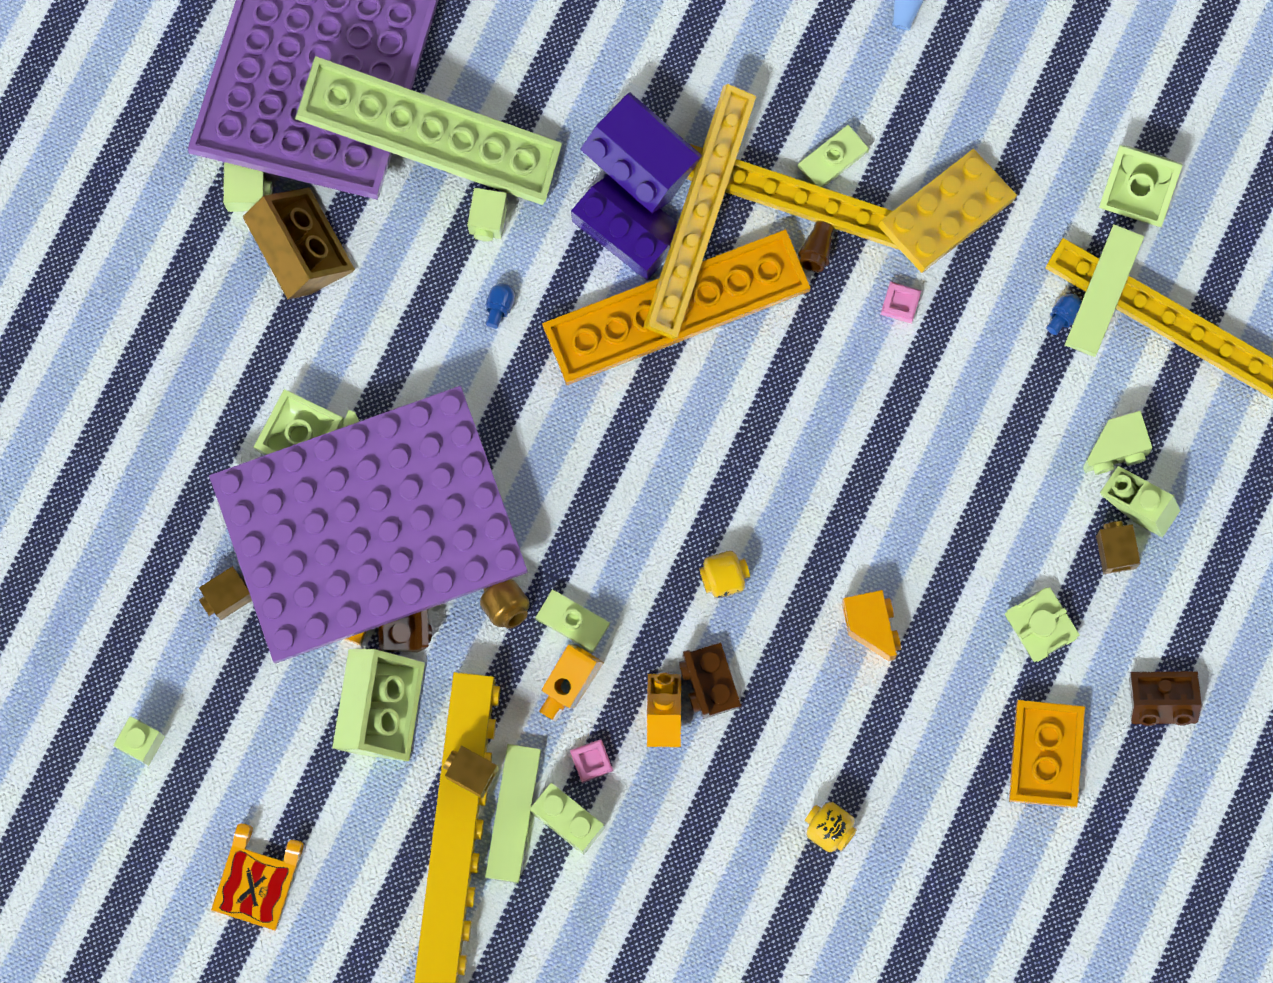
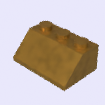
(297, 242)

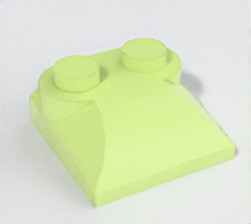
(1140, 185)
(294, 422)

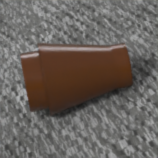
(816, 249)

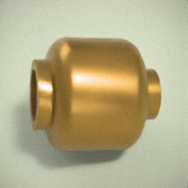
(505, 604)

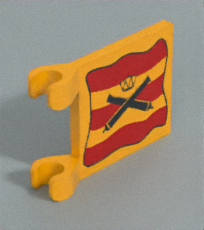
(255, 884)

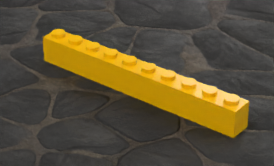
(455, 835)

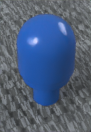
(499, 303)
(1064, 312)

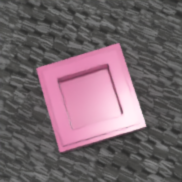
(901, 302)
(591, 761)

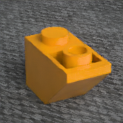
(869, 623)
(664, 710)

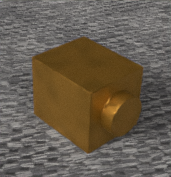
(1117, 548)
(224, 594)
(470, 771)

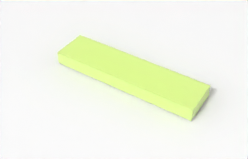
(1104, 290)
(513, 813)

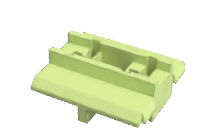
(1041, 624)

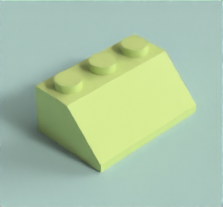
(378, 704)

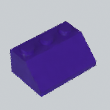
(641, 153)
(625, 226)

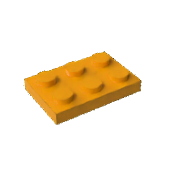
(1046, 754)

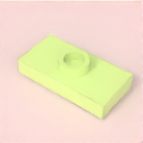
(833, 157)
(572, 620)

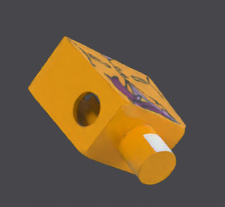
(579, 669)

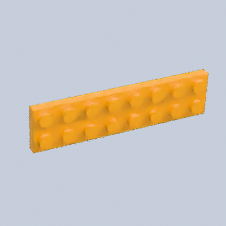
(724, 291)

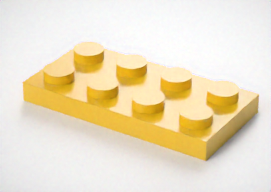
(947, 210)

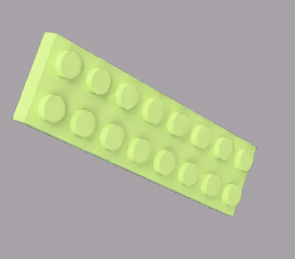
(428, 130)

